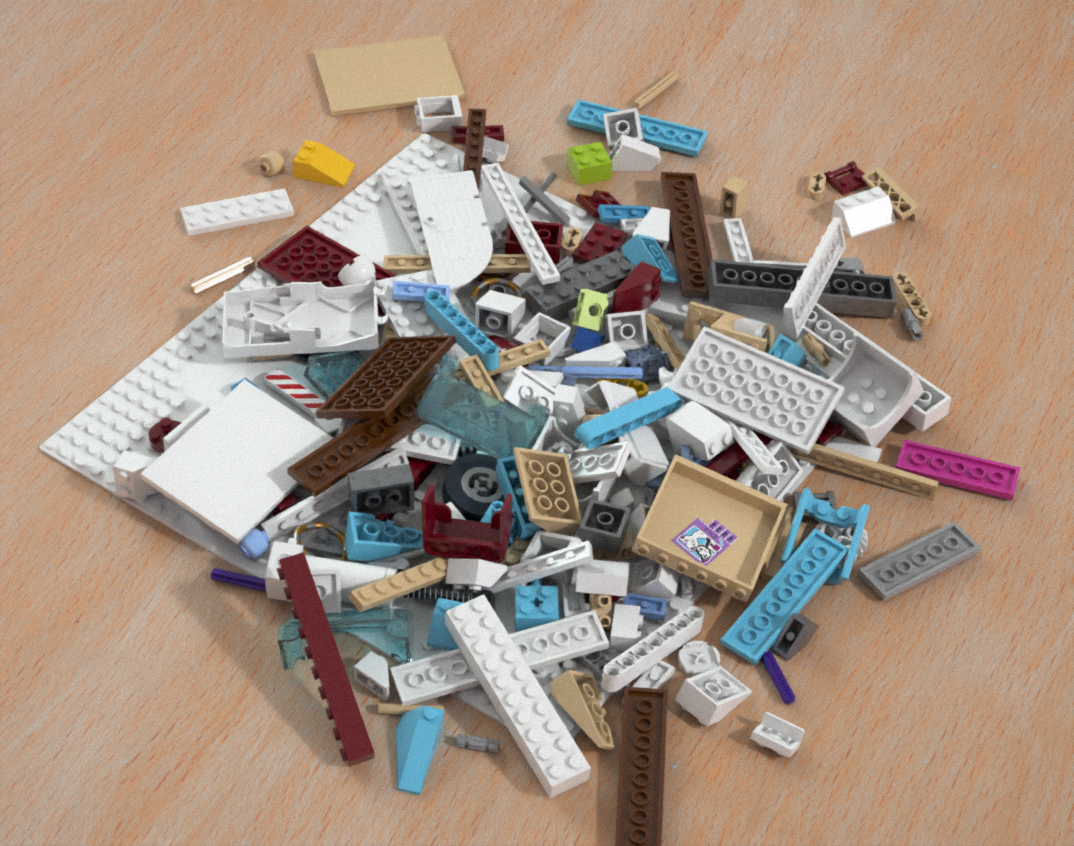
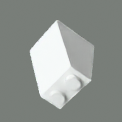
(499, 314)
(700, 430)

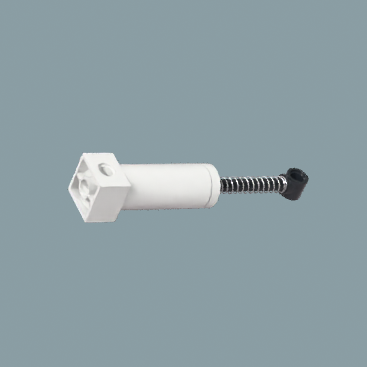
(352, 577)

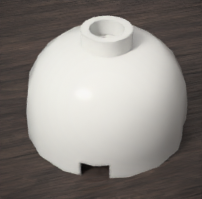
(358, 273)

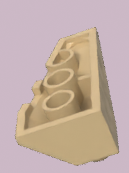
(580, 698)

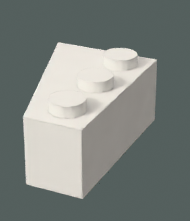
(568, 410)

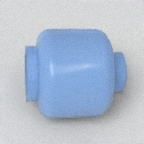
(254, 544)

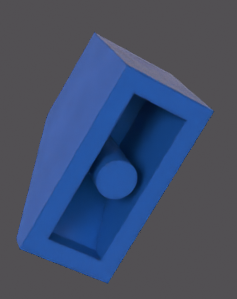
(586, 340)

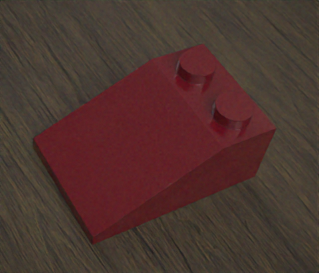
(638, 289)

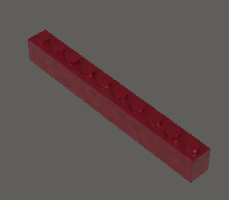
(326, 659)

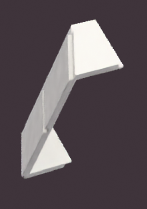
(646, 453)

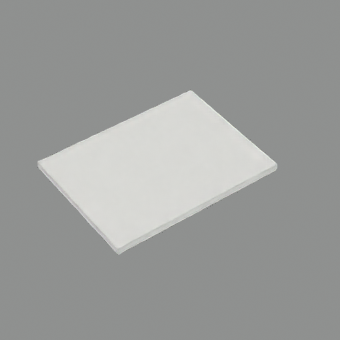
(236, 461)

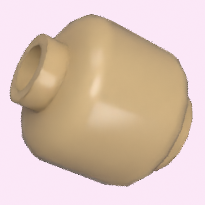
(271, 163)

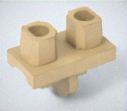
(603, 606)

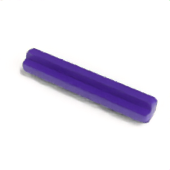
(238, 579)
(778, 677)

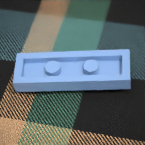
(415, 291)

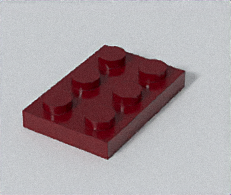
(599, 242)

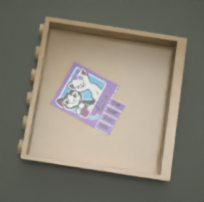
(710, 528)

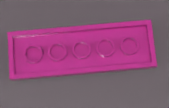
(958, 469)

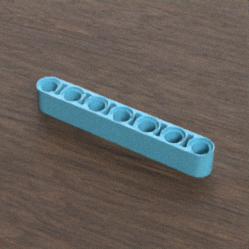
(465, 332)
(628, 418)

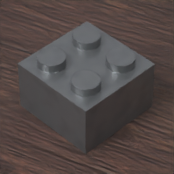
(605, 526)

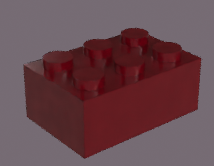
(549, 233)

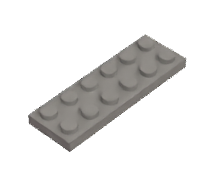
(919, 561)

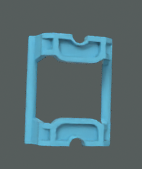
(826, 514)

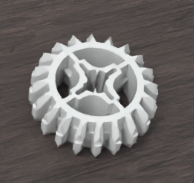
(845, 536)

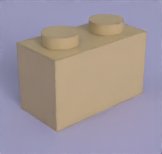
(734, 198)

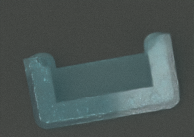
(477, 415)
(396, 621)

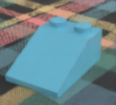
(647, 250)

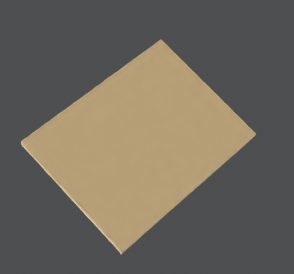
(387, 74)

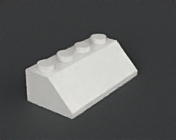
(774, 485)

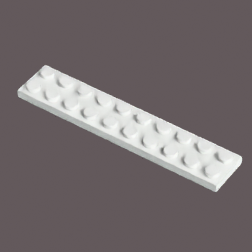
(538, 646)

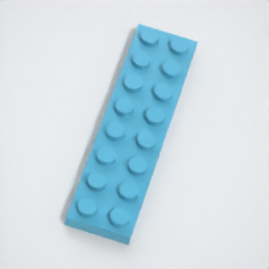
(654, 131)
(784, 595)

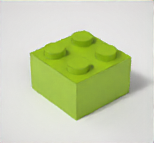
(589, 163)

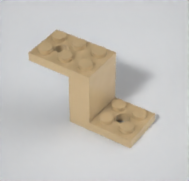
(718, 321)

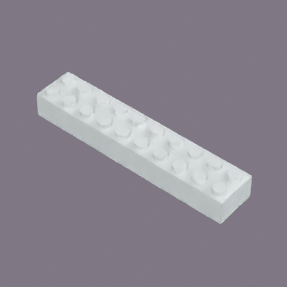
(837, 341)
(517, 696)

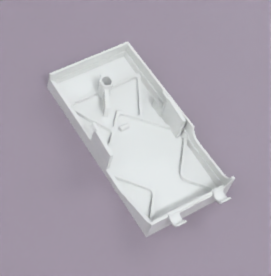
(343, 314)

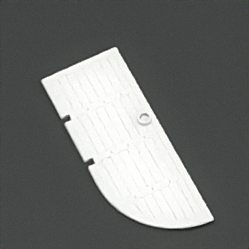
(453, 226)

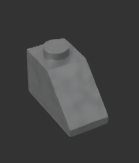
(794, 636)

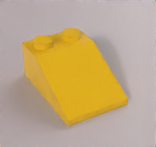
(321, 165)

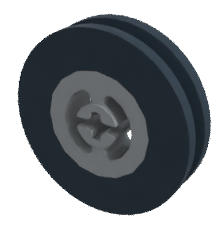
(469, 470)

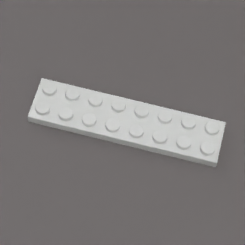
(814, 278)

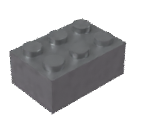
(381, 490)

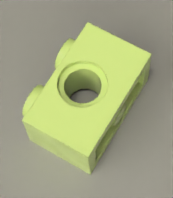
(582, 317)

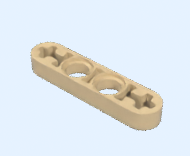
(915, 297)

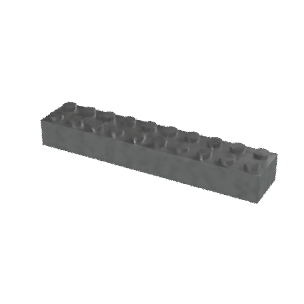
(773, 284)

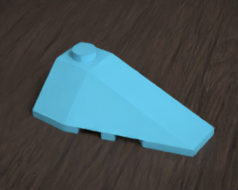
(375, 539)
(416, 745)

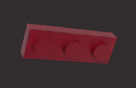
(492, 131)

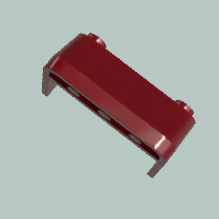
(464, 538)

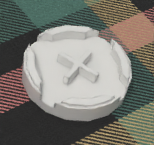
(697, 658)

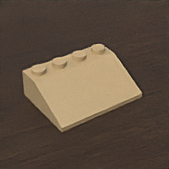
(548, 490)

